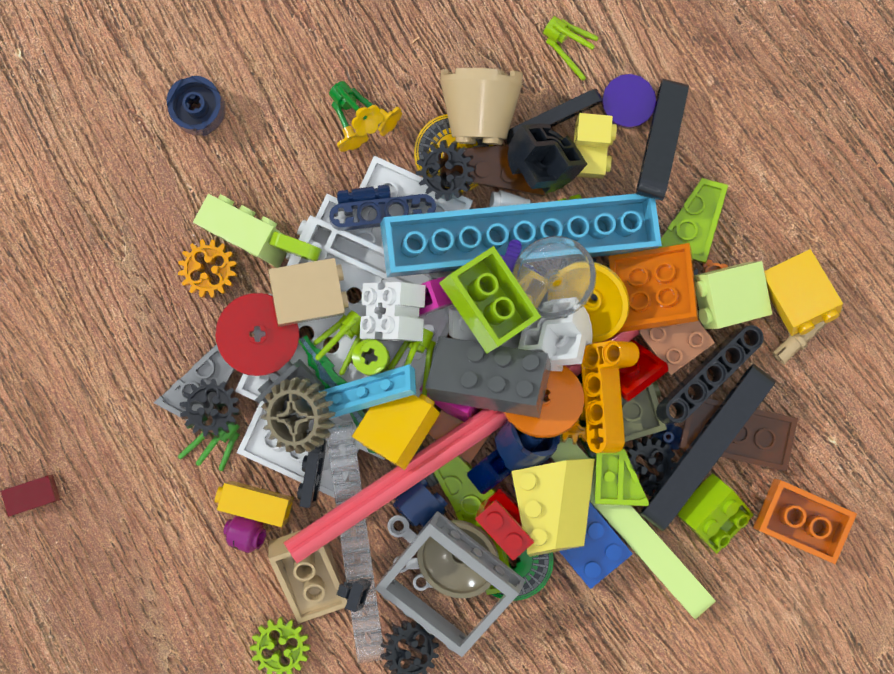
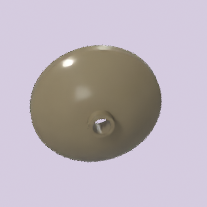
(447, 572)

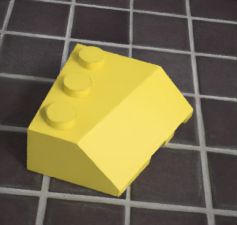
(554, 504)

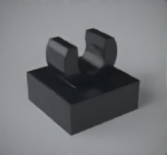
(355, 593)

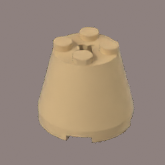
(480, 103)

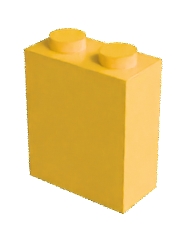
(802, 293)
(397, 428)
(254, 503)

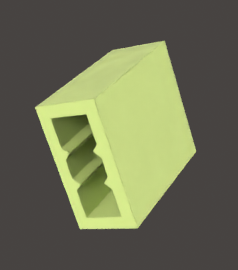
(732, 295)

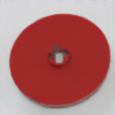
(241, 350)

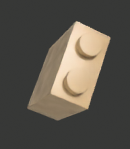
(307, 291)

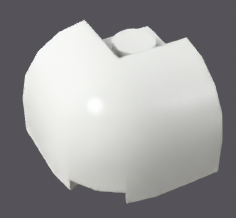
(560, 338)

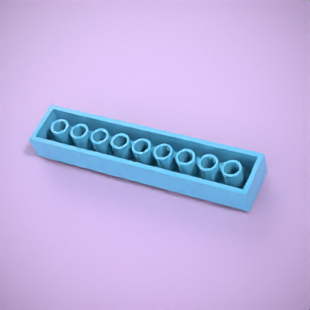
(453, 238)

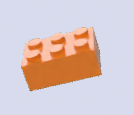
(804, 521)

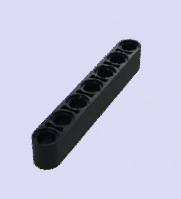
(707, 447)

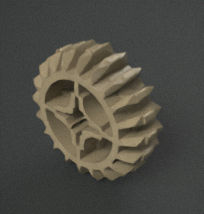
(295, 435)

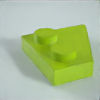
(617, 481)

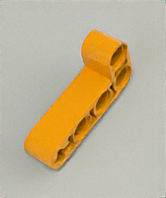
(603, 393)

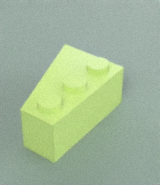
(240, 228)

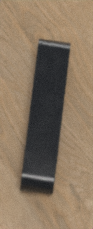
(662, 140)
(721, 372)

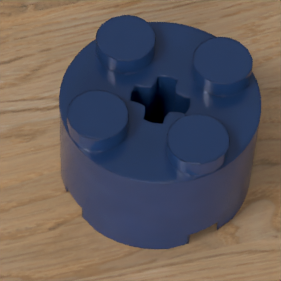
(196, 90)
(523, 450)
(419, 504)

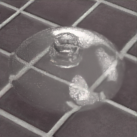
(552, 260)

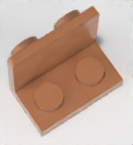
(677, 343)

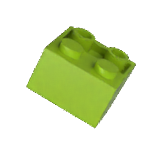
(715, 513)

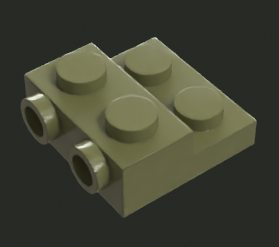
(640, 414)

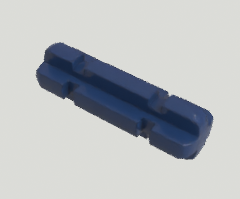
(364, 194)

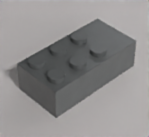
(497, 380)

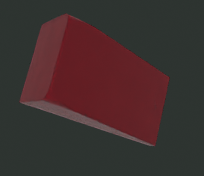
(30, 495)

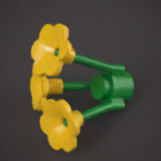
(366, 118)

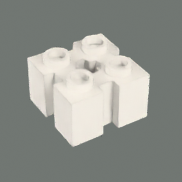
(392, 311)

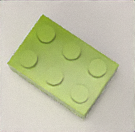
(490, 299)

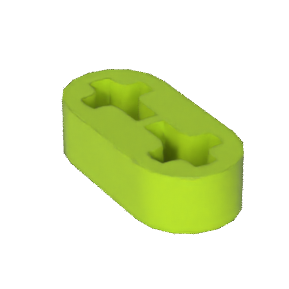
(295, 246)

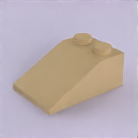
(308, 584)

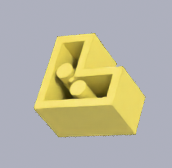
(592, 137)

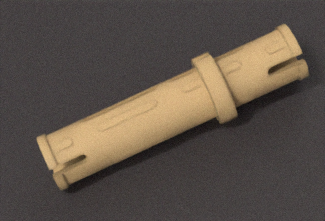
(795, 343)

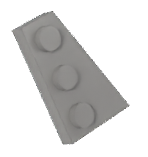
(208, 367)

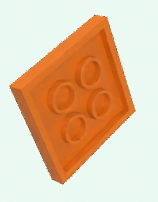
(658, 286)

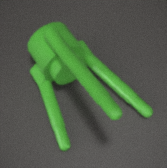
(232, 435)

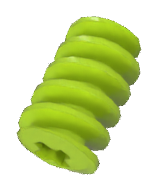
(367, 347)

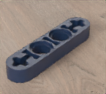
(381, 207)

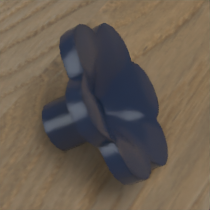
(674, 433)

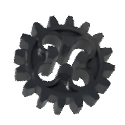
(434, 160)
(222, 399)
(646, 451)
(406, 635)

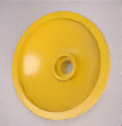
(611, 307)

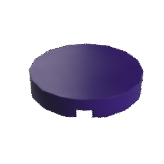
(629, 100)

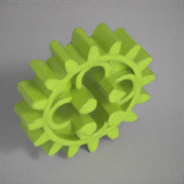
(266, 641)

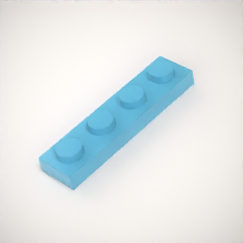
(372, 390)

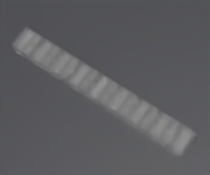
(355, 542)

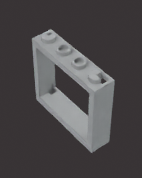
(472, 555)

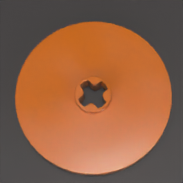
(560, 410)

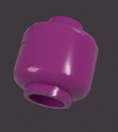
(244, 534)

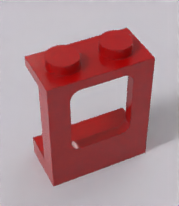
(502, 521)

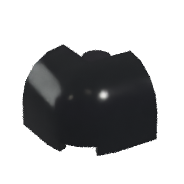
(544, 157)

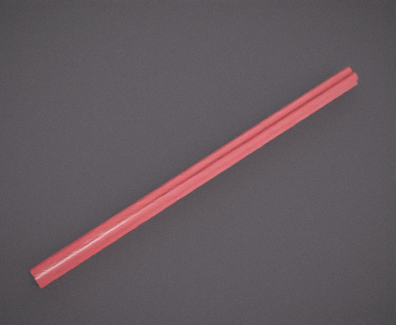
(400, 480)

